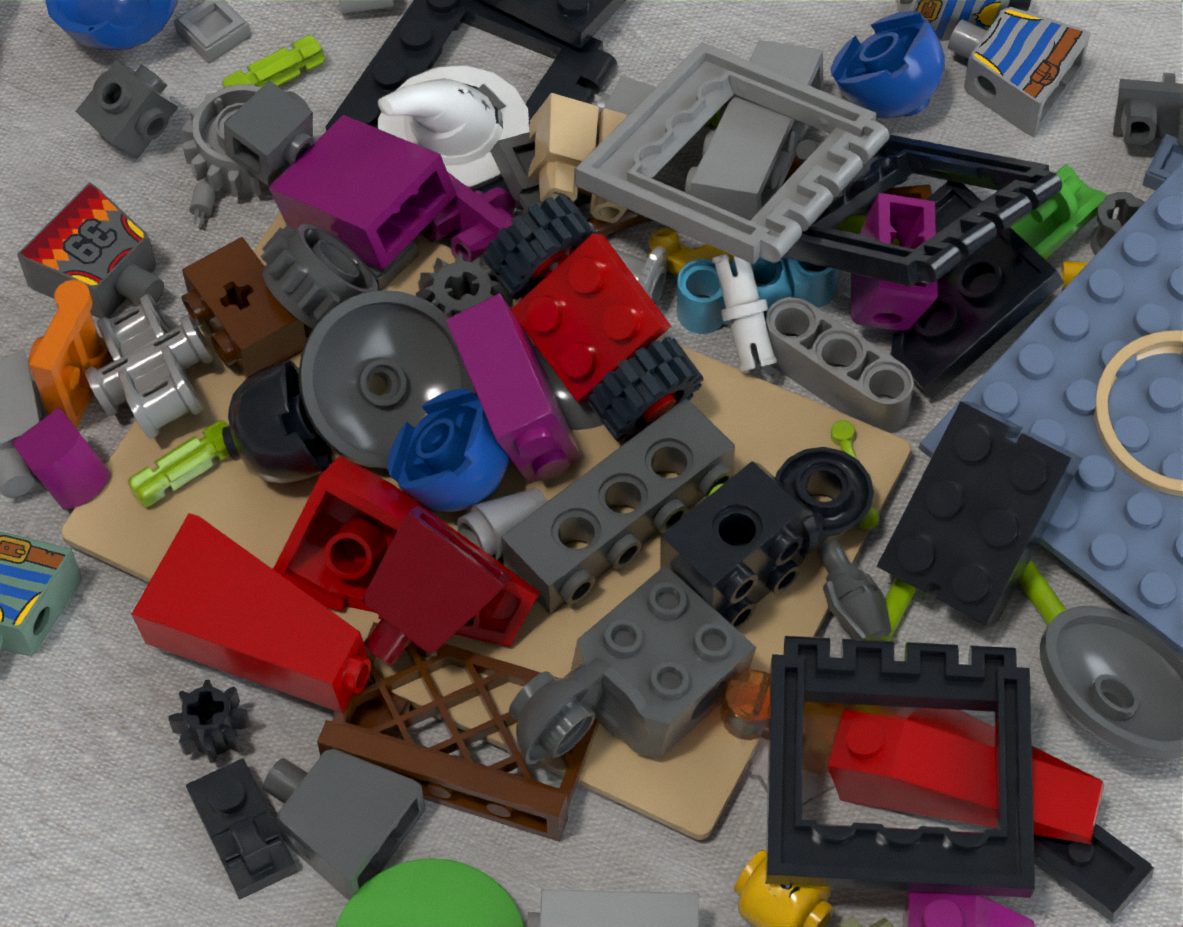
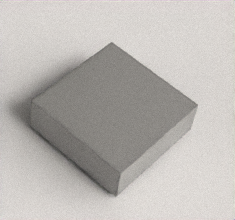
(212, 28)

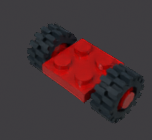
(591, 317)

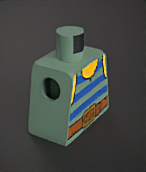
(33, 590)

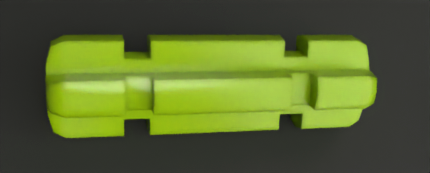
(280, 65)
(179, 465)

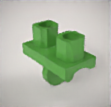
(1061, 215)

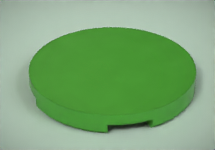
(430, 895)

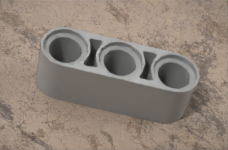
(828, 342)

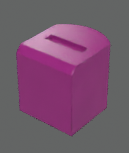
(62, 460)

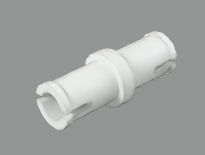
(744, 312)

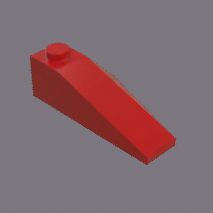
(347, 535)
(945, 769)

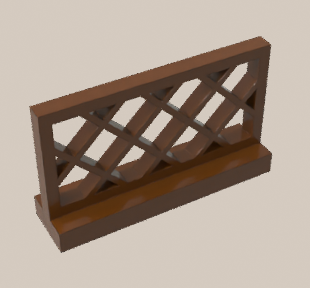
(448, 778)

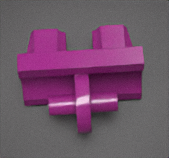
(472, 219)

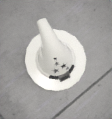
(458, 116)

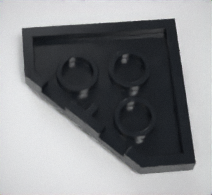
(974, 301)

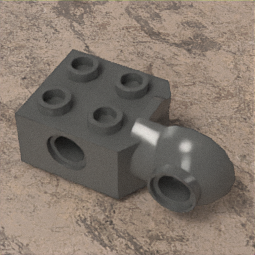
(639, 671)

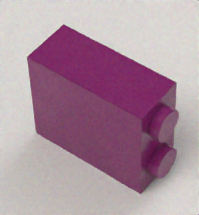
(365, 189)
(514, 389)

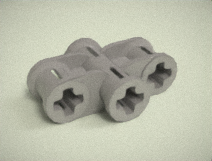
(149, 366)

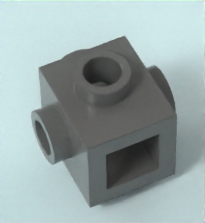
(128, 107)

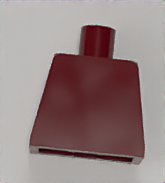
(427, 587)

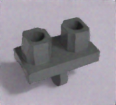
(1149, 110)

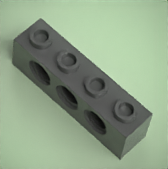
(676, 442)

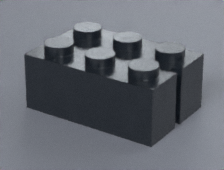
(979, 512)

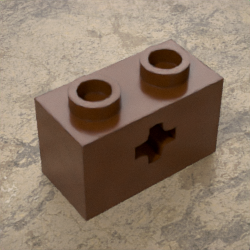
(240, 310)

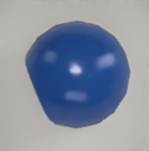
(111, 22)

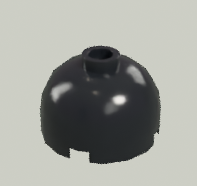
(272, 428)

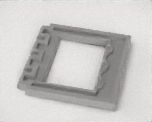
(679, 107)

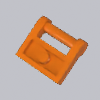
(67, 351)

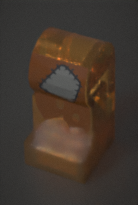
(747, 717)

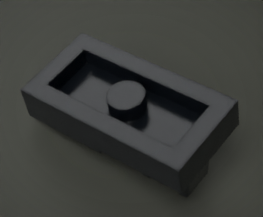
(241, 828)

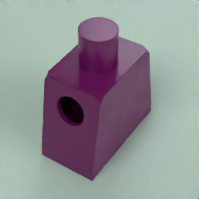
(884, 302)

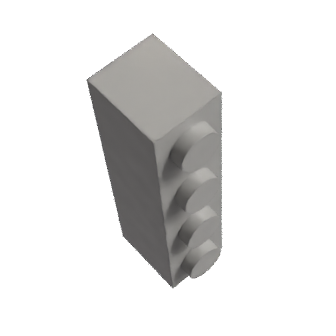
(753, 144)

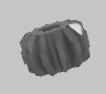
(460, 285)

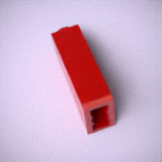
(248, 620)

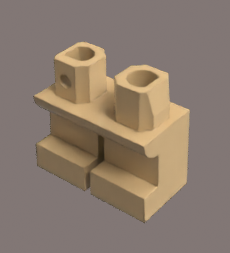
(563, 137)

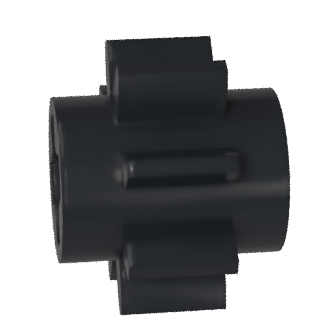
(197, 709)

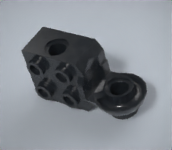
(762, 527)

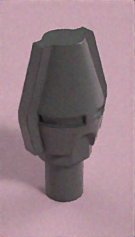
(853, 595)

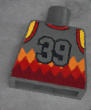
(95, 245)

